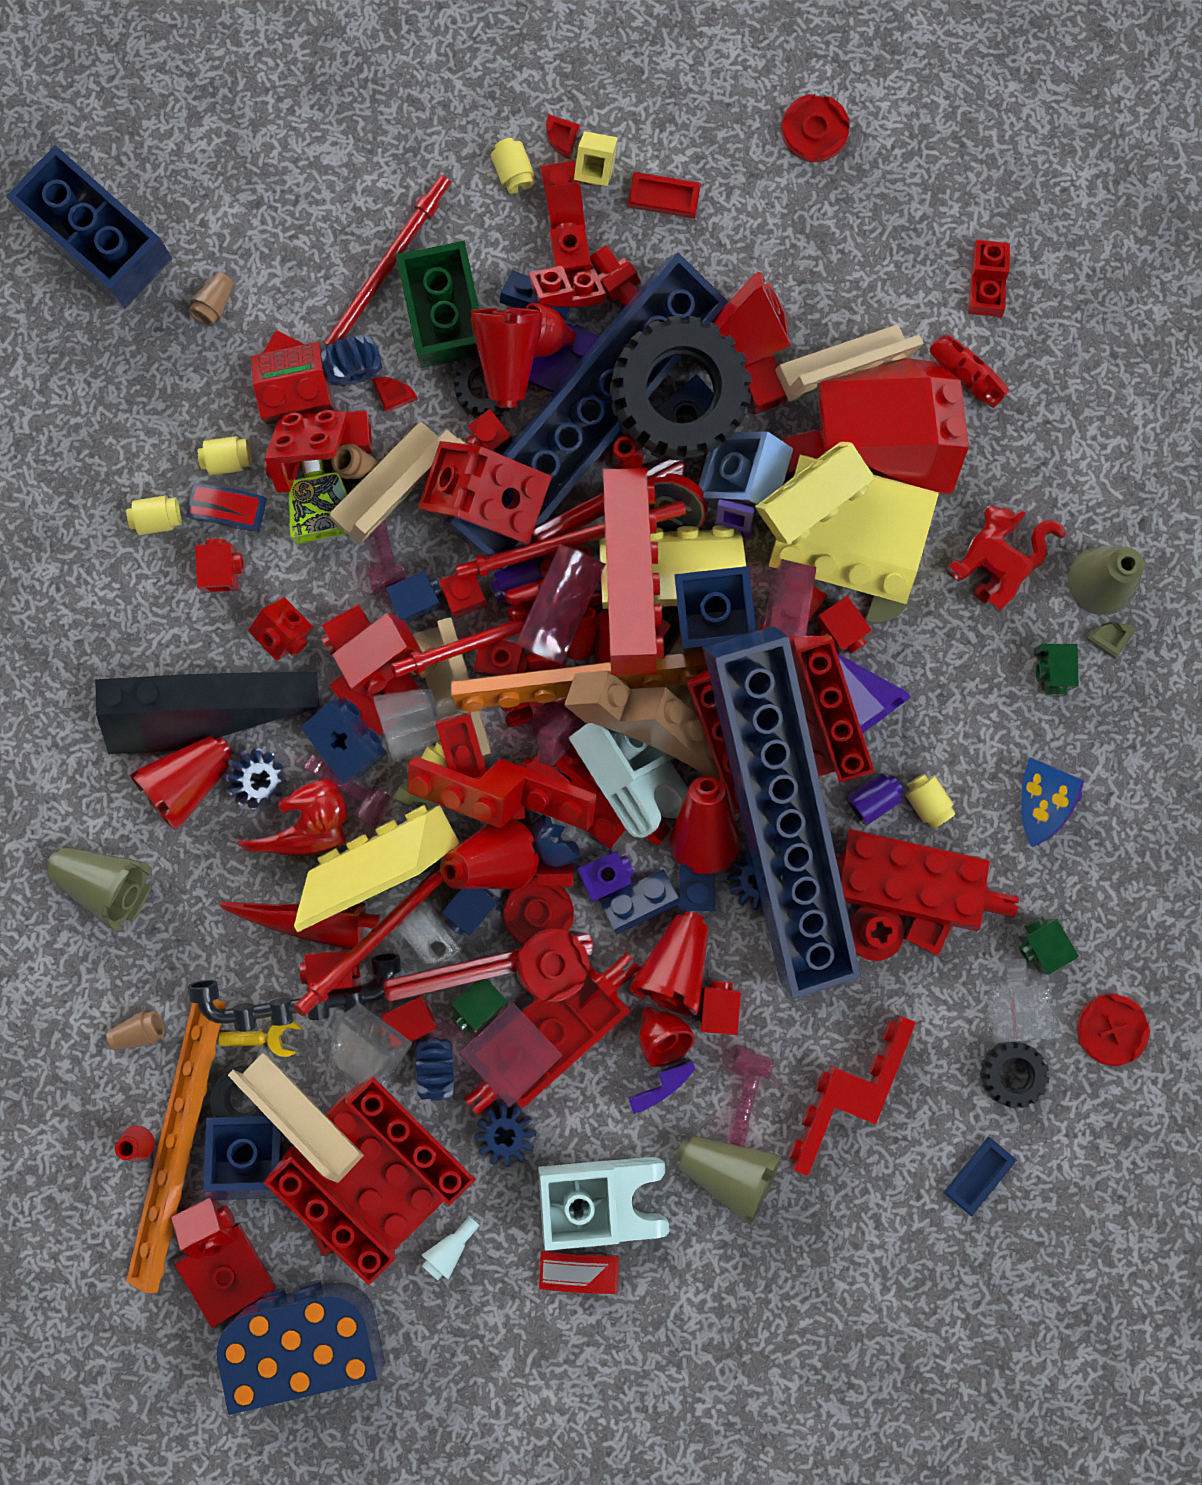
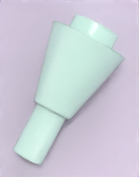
(445, 1254)

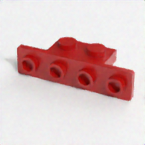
(606, 825)

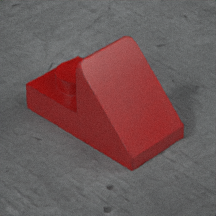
(562, 194)

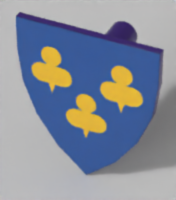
(1047, 800)

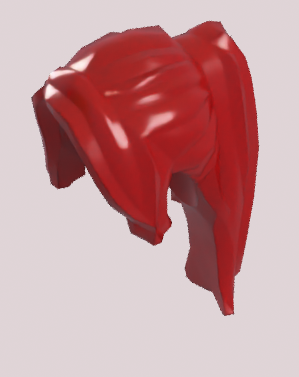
(317, 828)

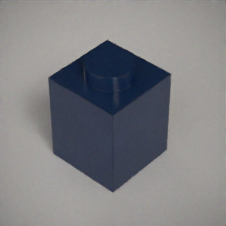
(415, 597)
(469, 909)

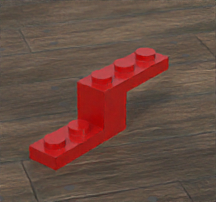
(501, 793)
(851, 1094)

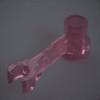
(387, 573)
(370, 802)
(753, 1068)

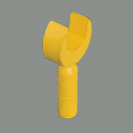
(258, 1038)

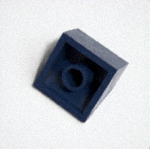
(714, 606)
(240, 1157)

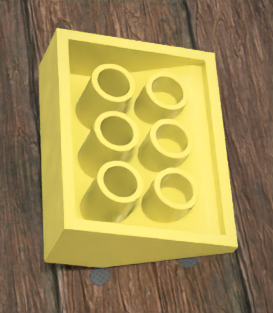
(870, 542)
(686, 552)
(374, 864)

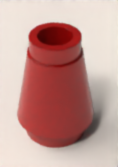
(625, 461)
(142, 1143)

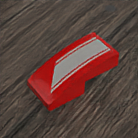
(579, 1272)

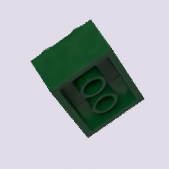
(439, 302)

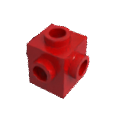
(281, 629)

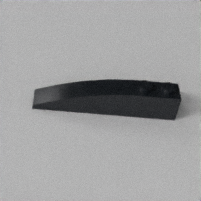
(183, 709)

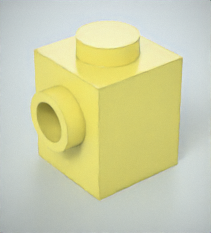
(595, 158)

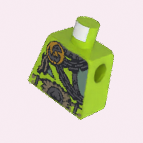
(312, 502)

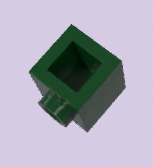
(1046, 945)
(477, 1007)

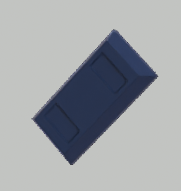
(979, 1176)

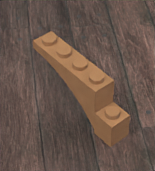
(643, 714)

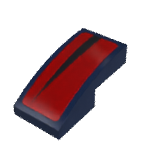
(226, 507)

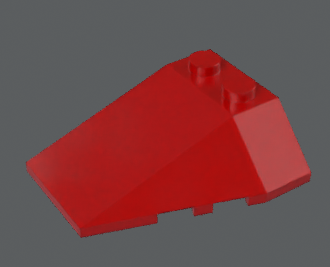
(900, 420)

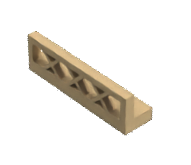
(869, 351)

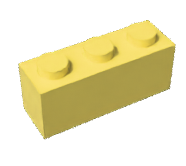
(815, 493)

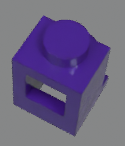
(596, 885)

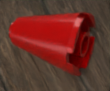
(506, 350)
(183, 778)
(705, 828)
(492, 859)
(675, 966)

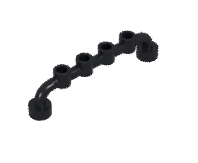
(282, 1009)

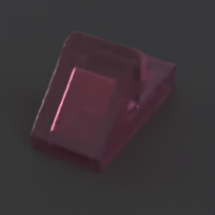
(553, 727)

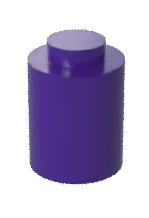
(513, 577)
(875, 798)

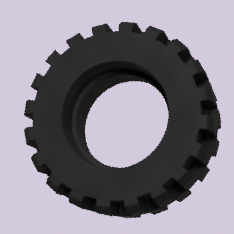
(714, 354)

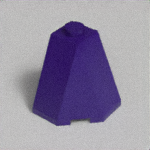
(871, 694)

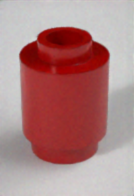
(585, 636)

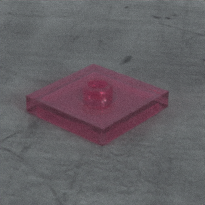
(510, 1054)

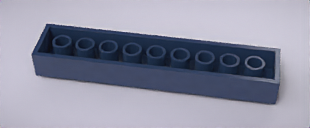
(578, 415)
(783, 810)

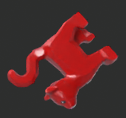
(1000, 560)

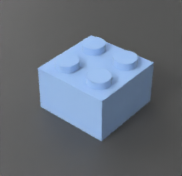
(745, 469)

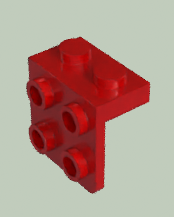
(302, 439)

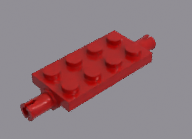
(919, 881)
(571, 1026)

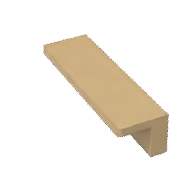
(388, 483)
(450, 671)
(298, 1118)

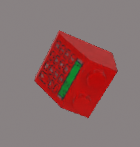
(290, 382)

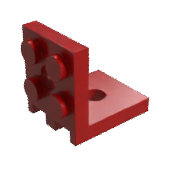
(469, 486)

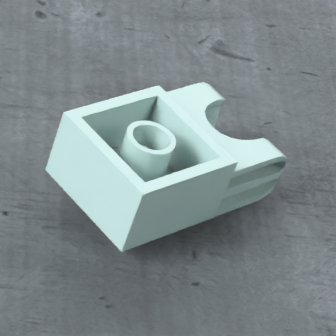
(632, 777)
(609, 1209)

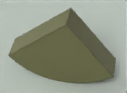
(883, 610)
(1111, 638)
(407, 798)

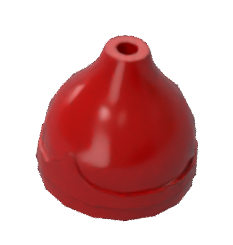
(553, 331)
(664, 1037)

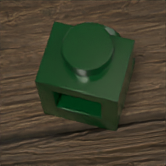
(1057, 668)

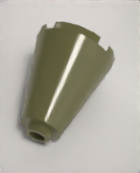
(1105, 578)
(101, 883)
(730, 1173)

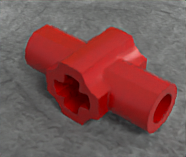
(617, 277)

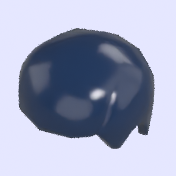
(552, 853)

